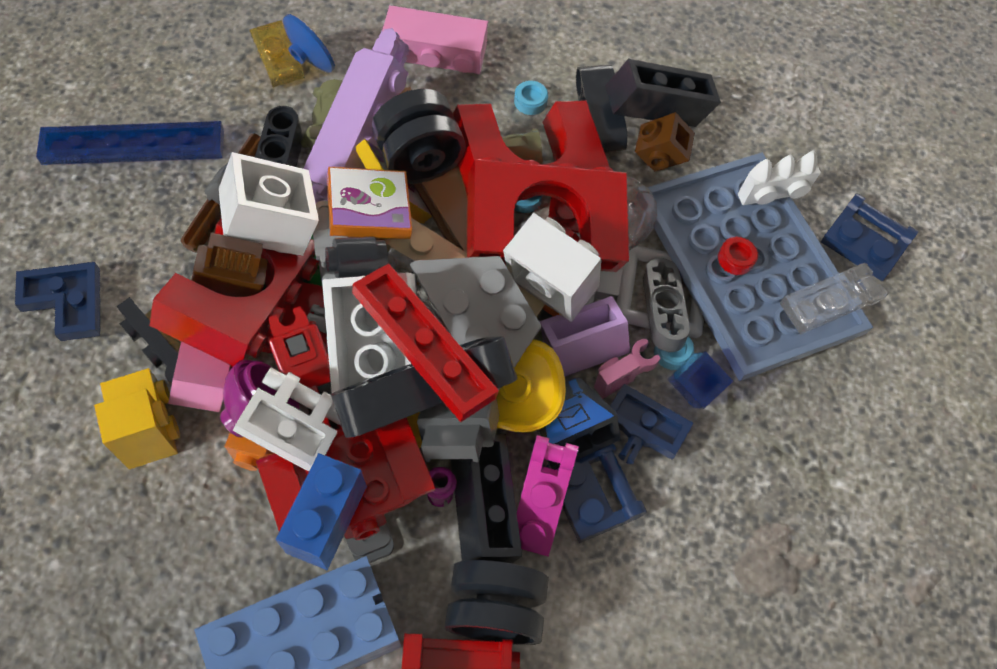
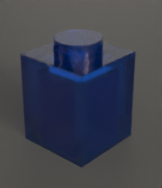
(700, 380)

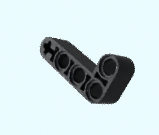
(406, 392)

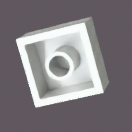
(268, 204)
(553, 265)

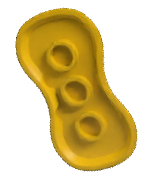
(531, 399)

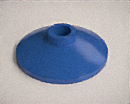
(307, 45)

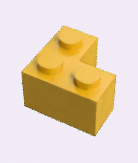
(136, 419)

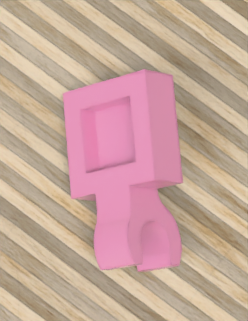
(619, 372)

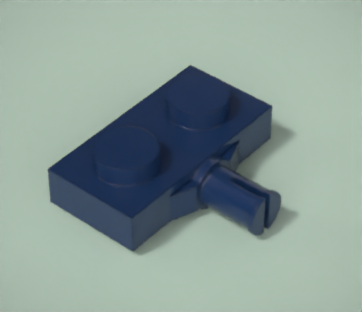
(648, 424)

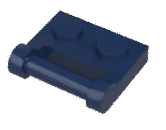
(865, 245)
(586, 502)

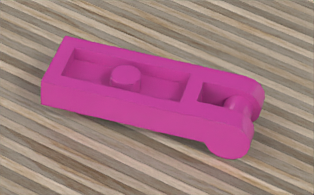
(544, 495)

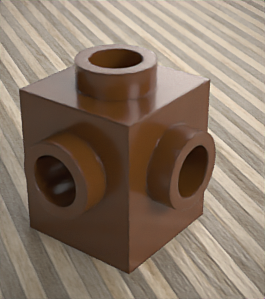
(665, 142)

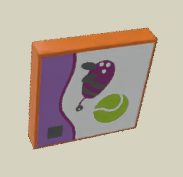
(368, 203)

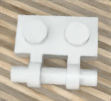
(284, 428)

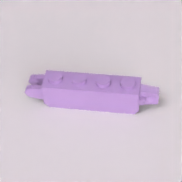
(368, 84)

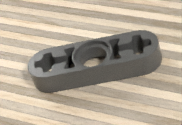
(660, 316)

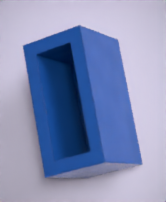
(322, 511)

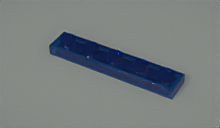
(130, 142)

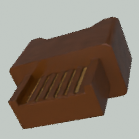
(230, 266)

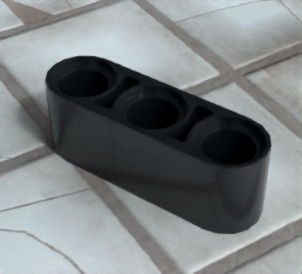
(591, 88)
(281, 137)

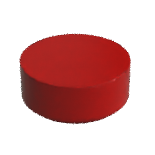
(737, 255)

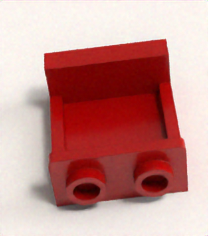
(457, 654)

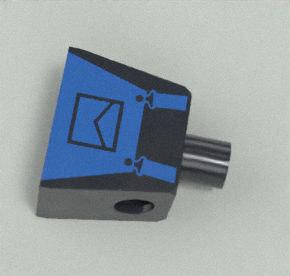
(582, 421)

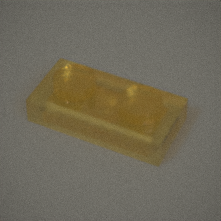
(273, 51)

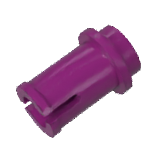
(443, 478)

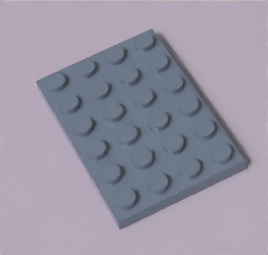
(745, 310)

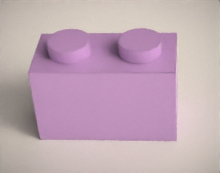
(591, 338)

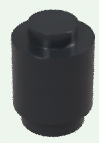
(355, 256)

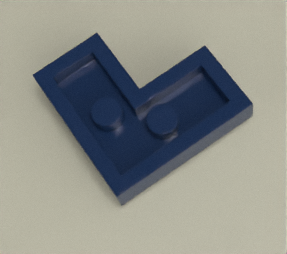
(68, 289)

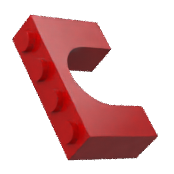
(567, 127)
(592, 195)
(230, 325)

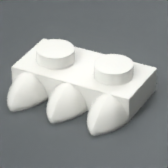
(782, 181)

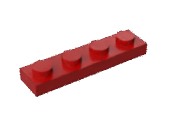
(425, 342)

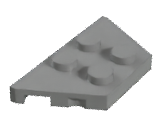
(478, 301)

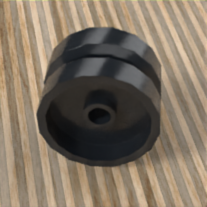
(418, 135)
(497, 602)

